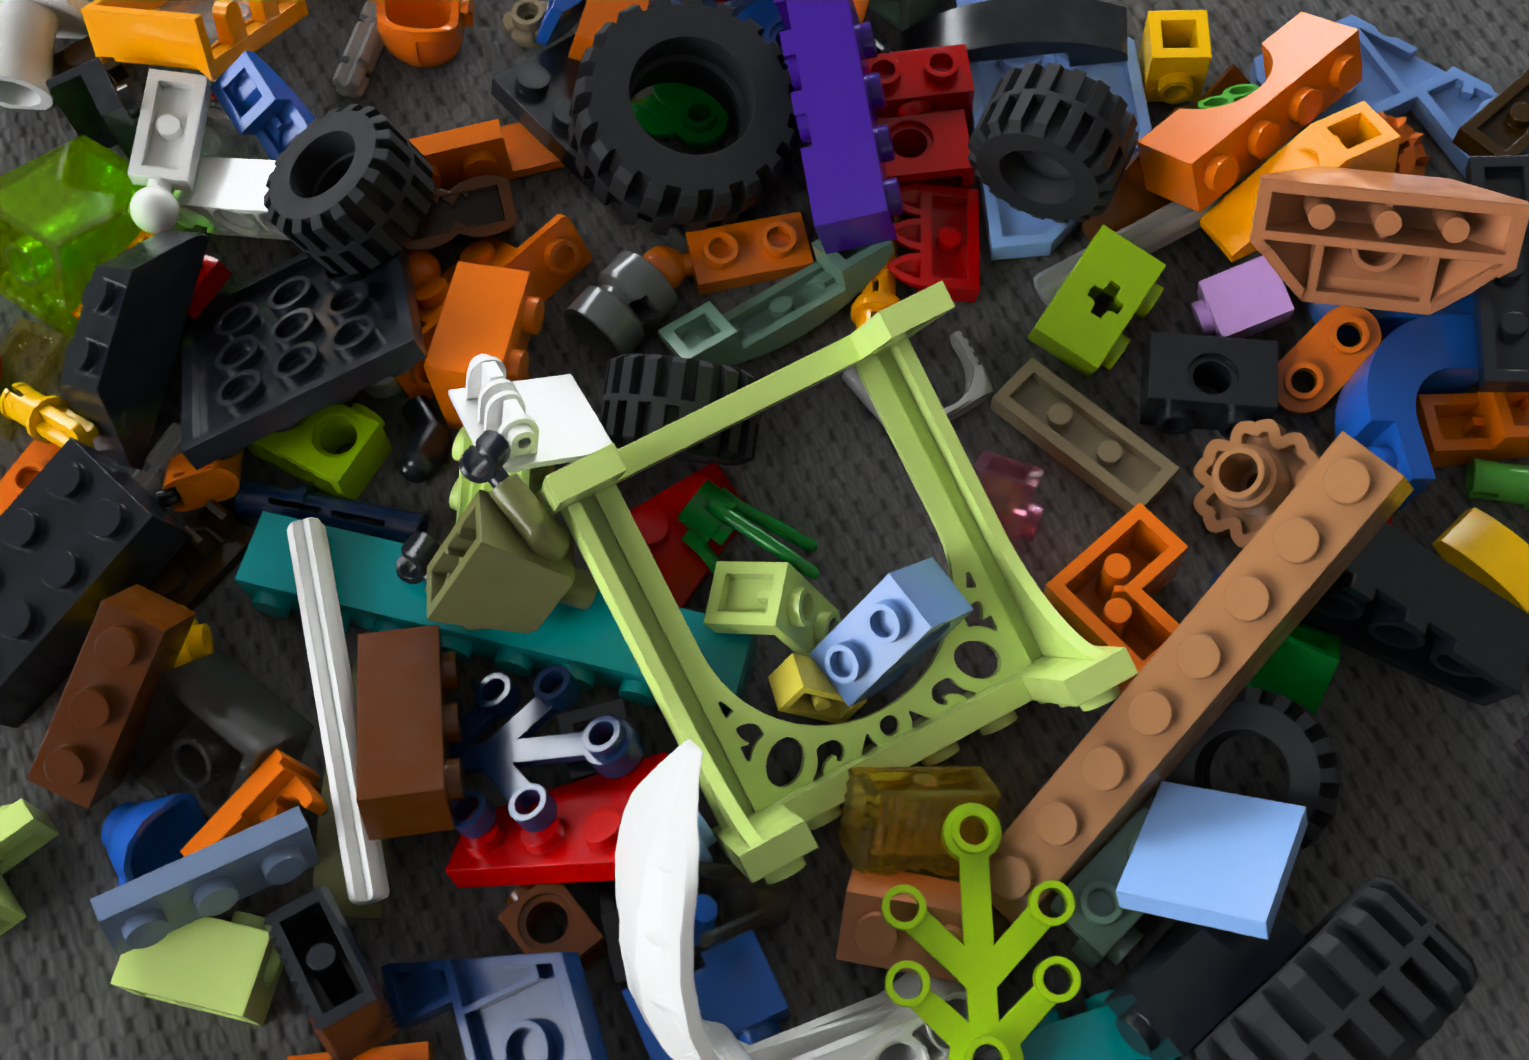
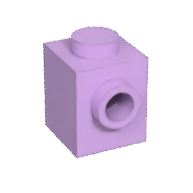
(1242, 301)

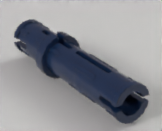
(261, 496)

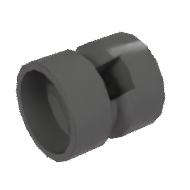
(629, 299)

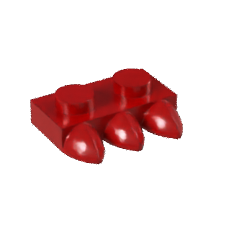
(943, 239)

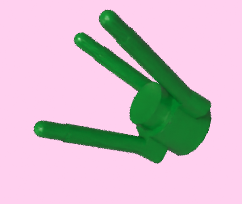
(717, 512)

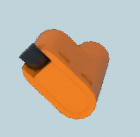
(194, 488)

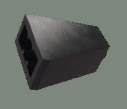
(1193, 983)

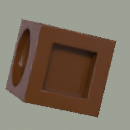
(532, 903)

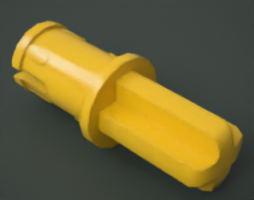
(46, 417)

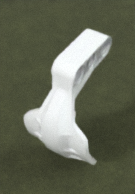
(656, 938)

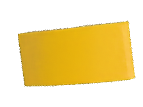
(1488, 555)

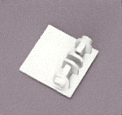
(539, 417)

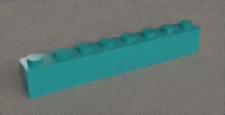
(380, 601)

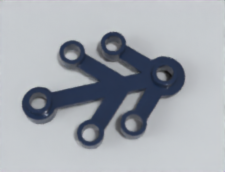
(606, 744)

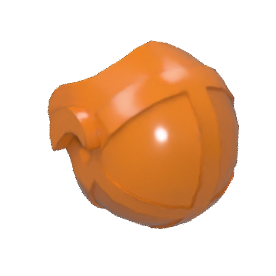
(423, 30)

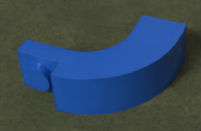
(1380, 397)

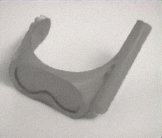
(977, 383)

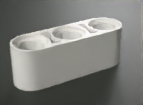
(229, 198)

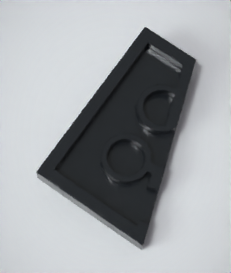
(541, 97)

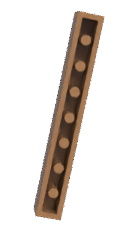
(1197, 672)

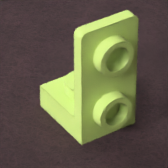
(769, 601)

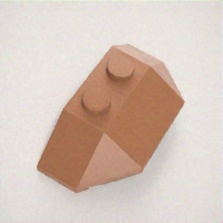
(1384, 237)

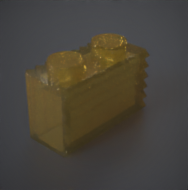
(898, 816)

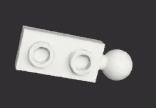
(167, 145)

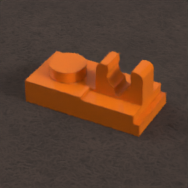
(269, 791)

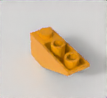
(1343, 140)

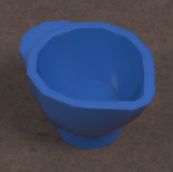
(150, 833)

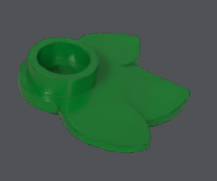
(671, 112)

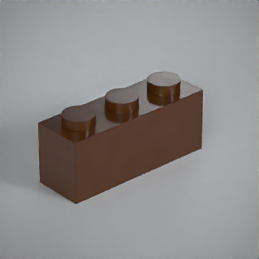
(110, 695)
(407, 733)

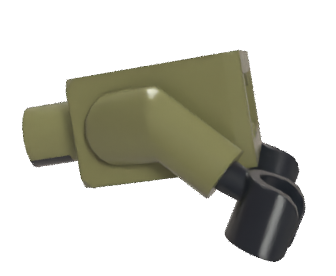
(503, 557)

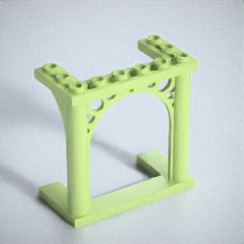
(1037, 652)

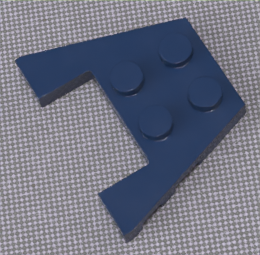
(503, 1004)

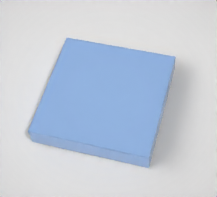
(1213, 859)

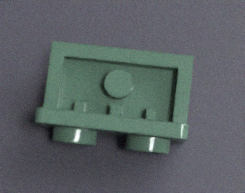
(1097, 918)

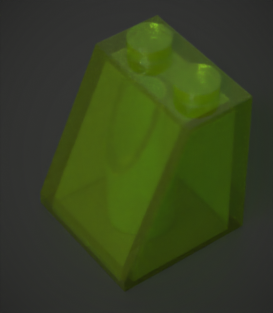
(60, 223)

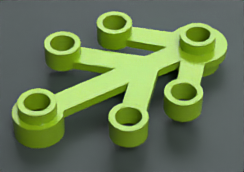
(978, 961)

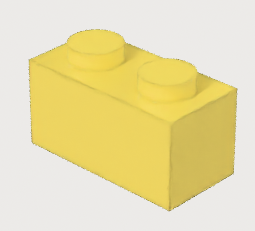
(805, 691)

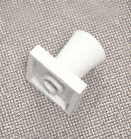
(27, 47)

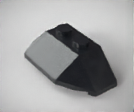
(130, 340)

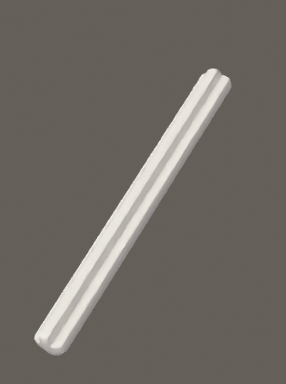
(335, 706)

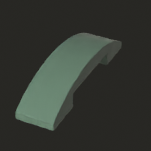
(778, 312)

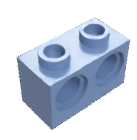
(890, 631)

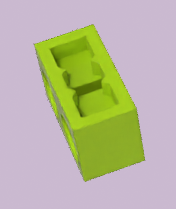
(311, 446)

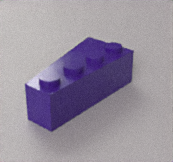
(838, 120)

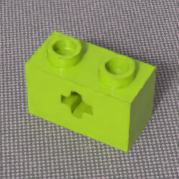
(1107, 268)

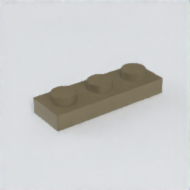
(1083, 437)

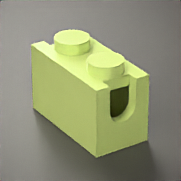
(208, 968)

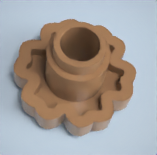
(1250, 477)

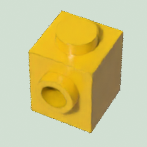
(1174, 55)

